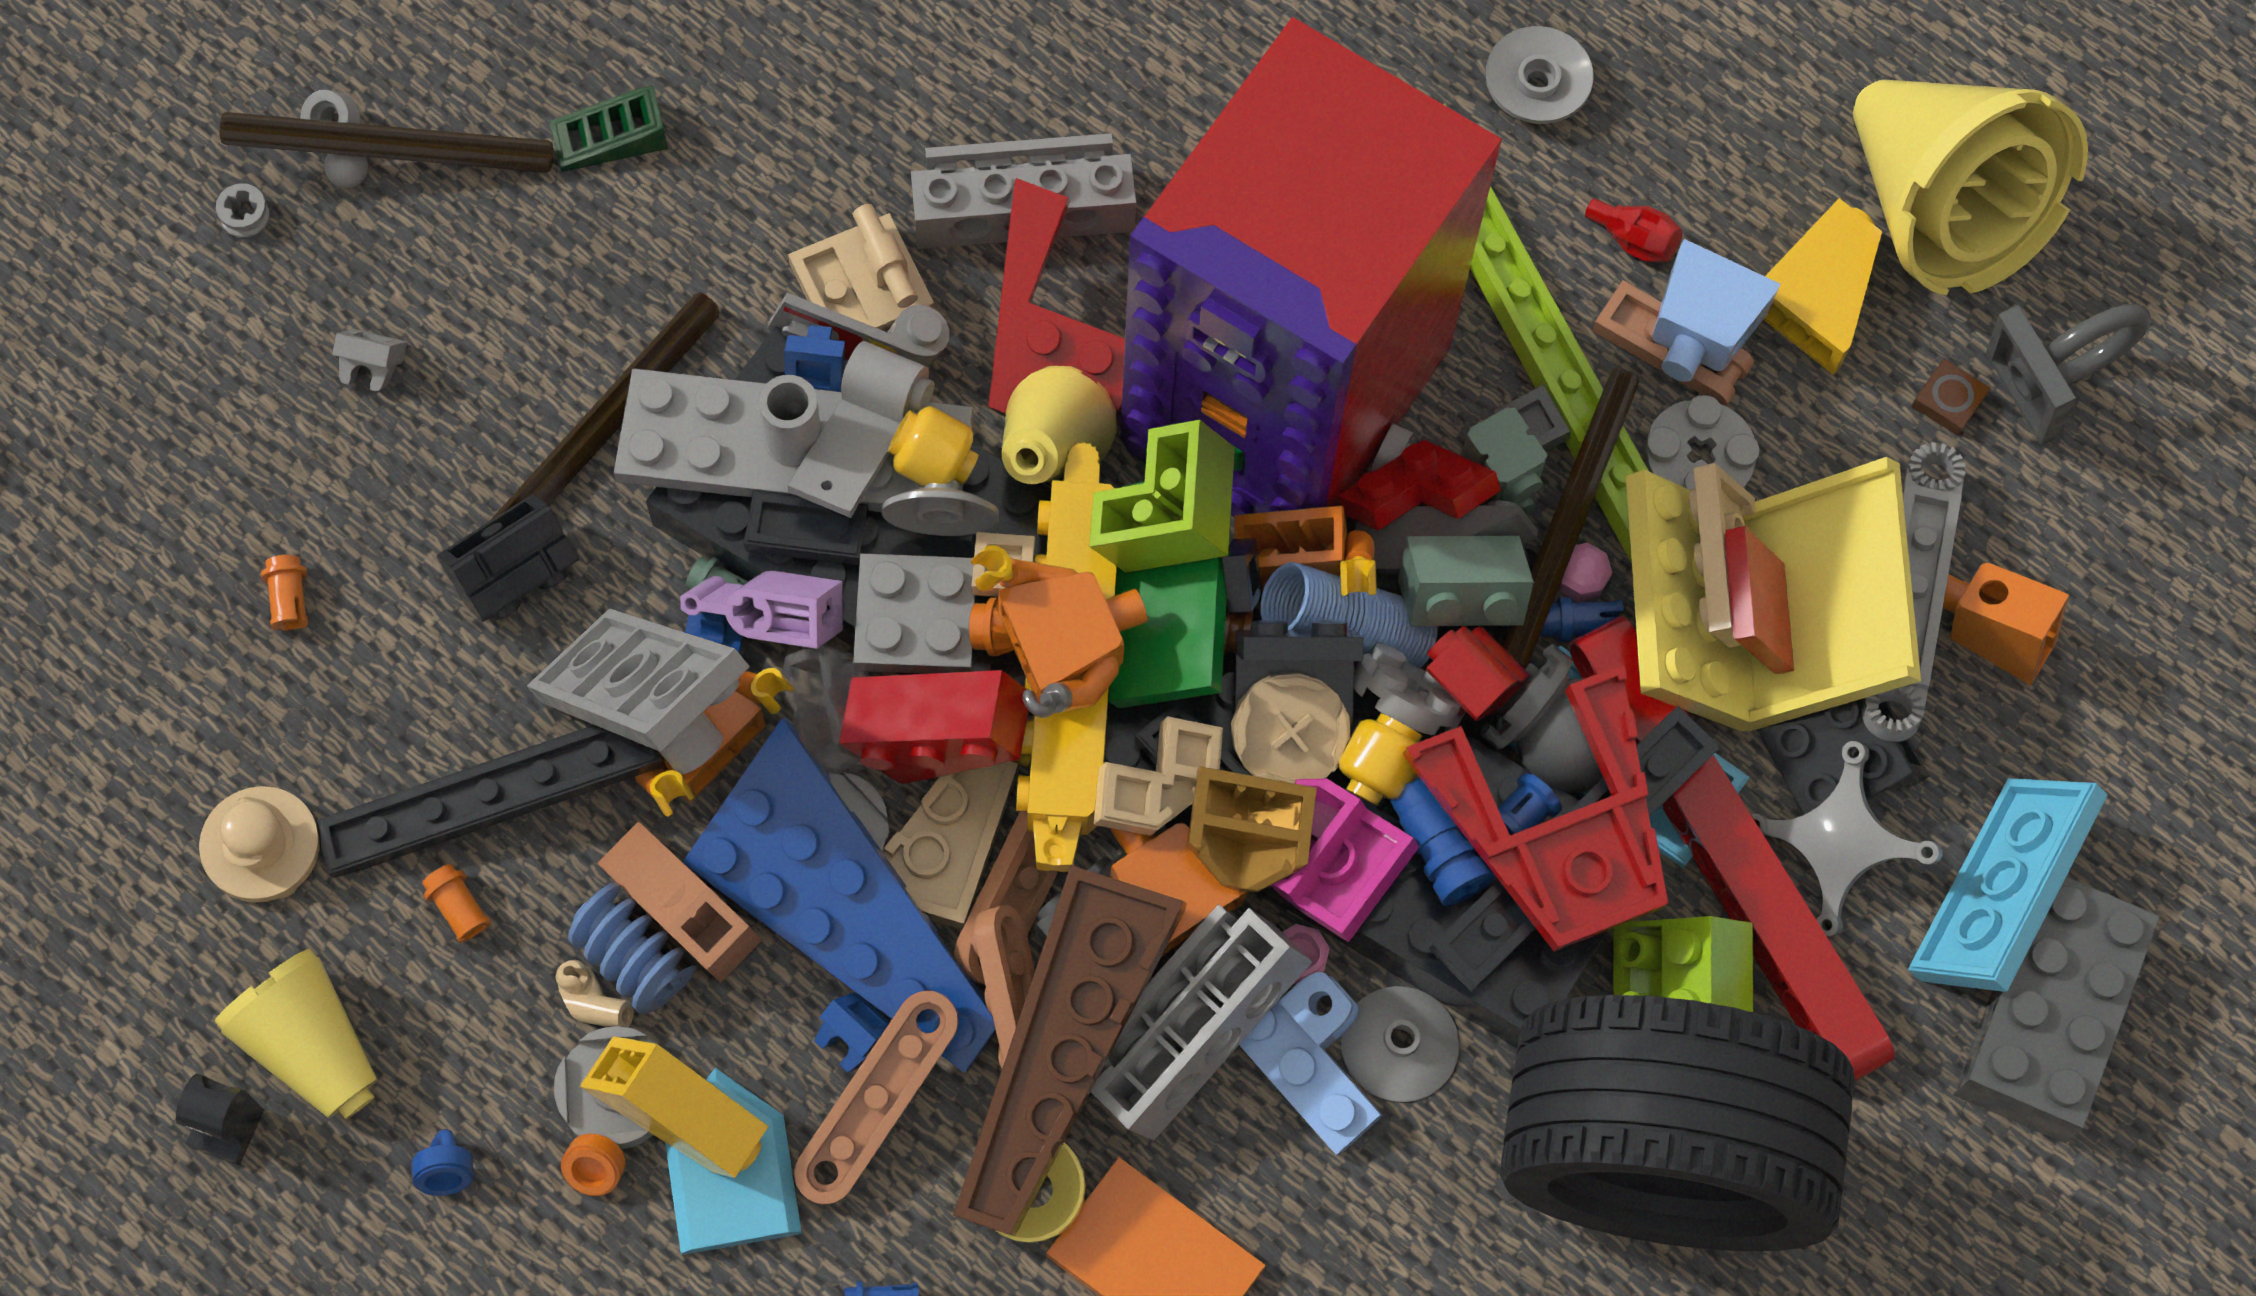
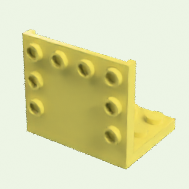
(1844, 593)

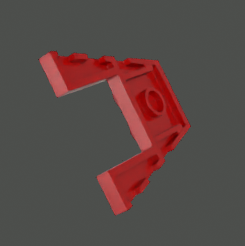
(1035, 336)
(1581, 867)

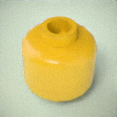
(933, 448)
(1377, 760)

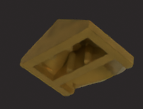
(1250, 828)

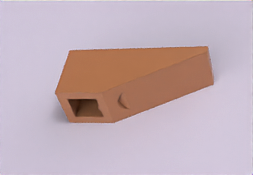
(680, 901)

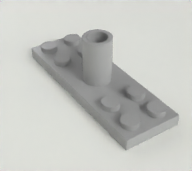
(733, 434)
(645, 685)

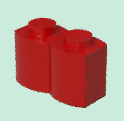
(1476, 671)

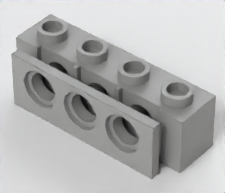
(976, 201)
(1196, 1016)

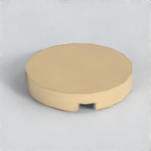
(1290, 728)

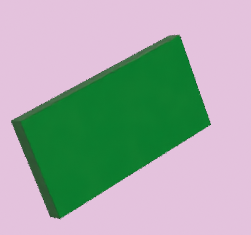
(1182, 641)

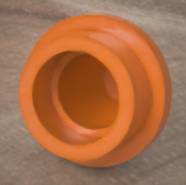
(988, 630)

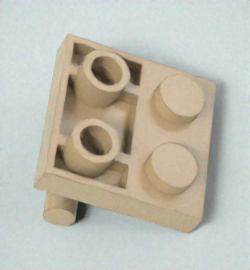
(862, 272)

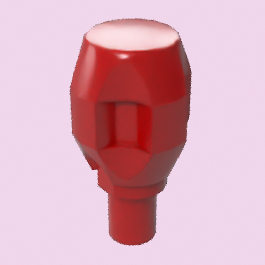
(1638, 229)

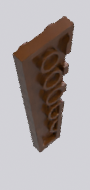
(1079, 1000)

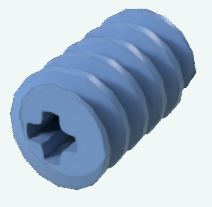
(627, 952)

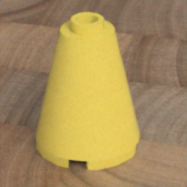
(1051, 414)
(302, 1036)

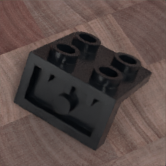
(1812, 760)

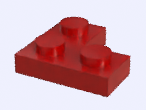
(1418, 476)

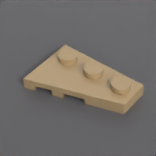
(1716, 505)
(951, 839)

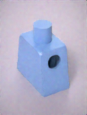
(1709, 310)

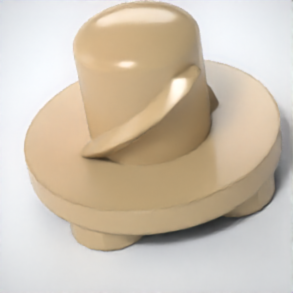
(259, 844)

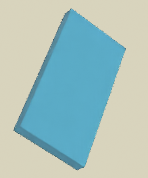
(2007, 883)

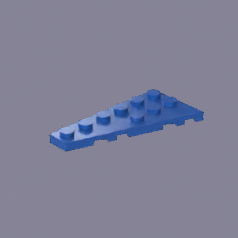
(823, 884)

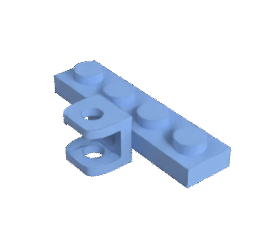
(1292, 1054)

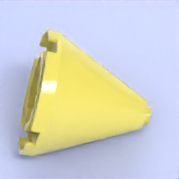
(1968, 175)

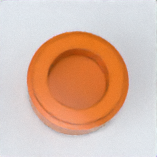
(593, 1164)

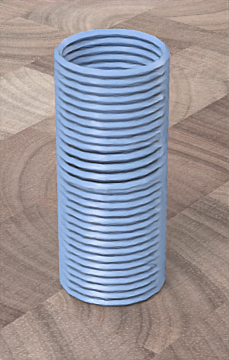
(1309, 594)

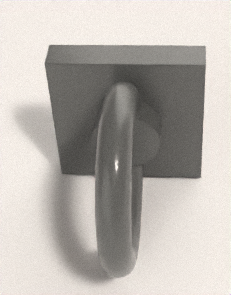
(2037, 370)

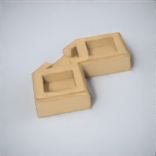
(1148, 799)

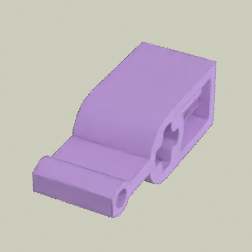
(773, 607)

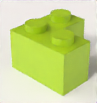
(1178, 510)

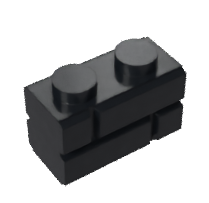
(509, 559)

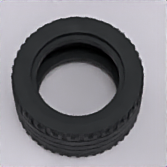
(1678, 1123)

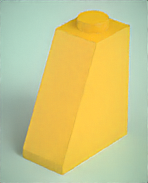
(1825, 284)
(675, 1105)

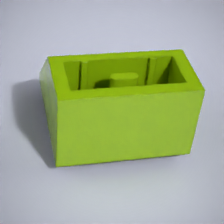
(1686, 959)

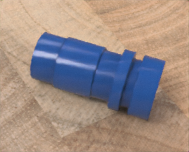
(1445, 849)

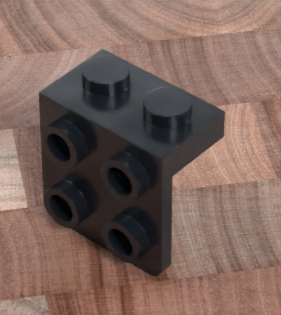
(1322, 652)

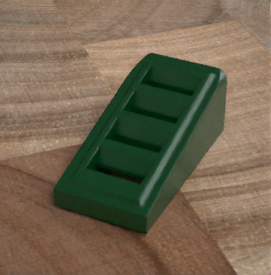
(628, 144)

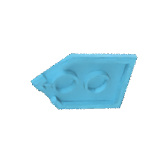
(731, 1211)

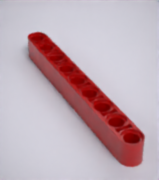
(1749, 877)

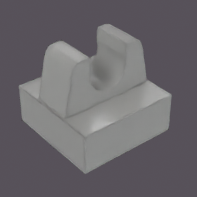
(371, 350)

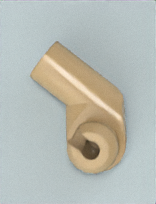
(587, 999)

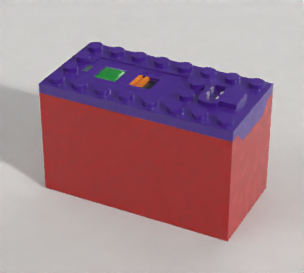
(1304, 271)

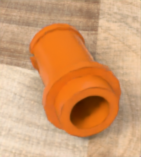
(285, 590)
(455, 902)

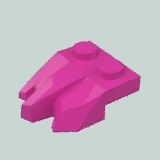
(1349, 861)

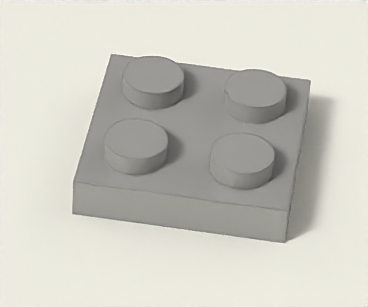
(913, 614)

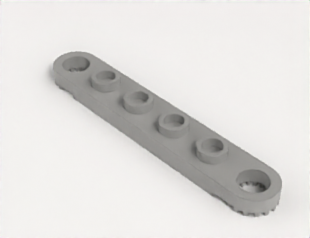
(1931, 526)

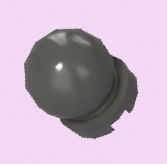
(1547, 728)

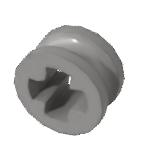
(233, 197)

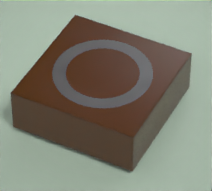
(1950, 397)

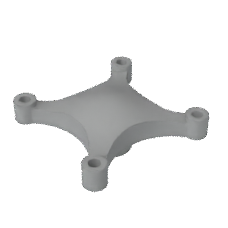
(1844, 838)

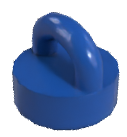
(442, 1166)

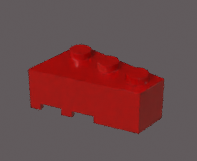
(934, 722)

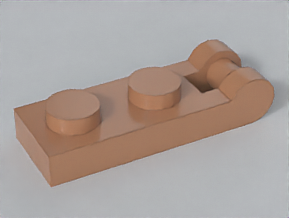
(1630, 322)

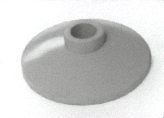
(1543, 55)
(940, 511)
(1394, 1071)

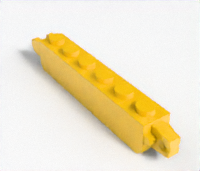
(1069, 743)

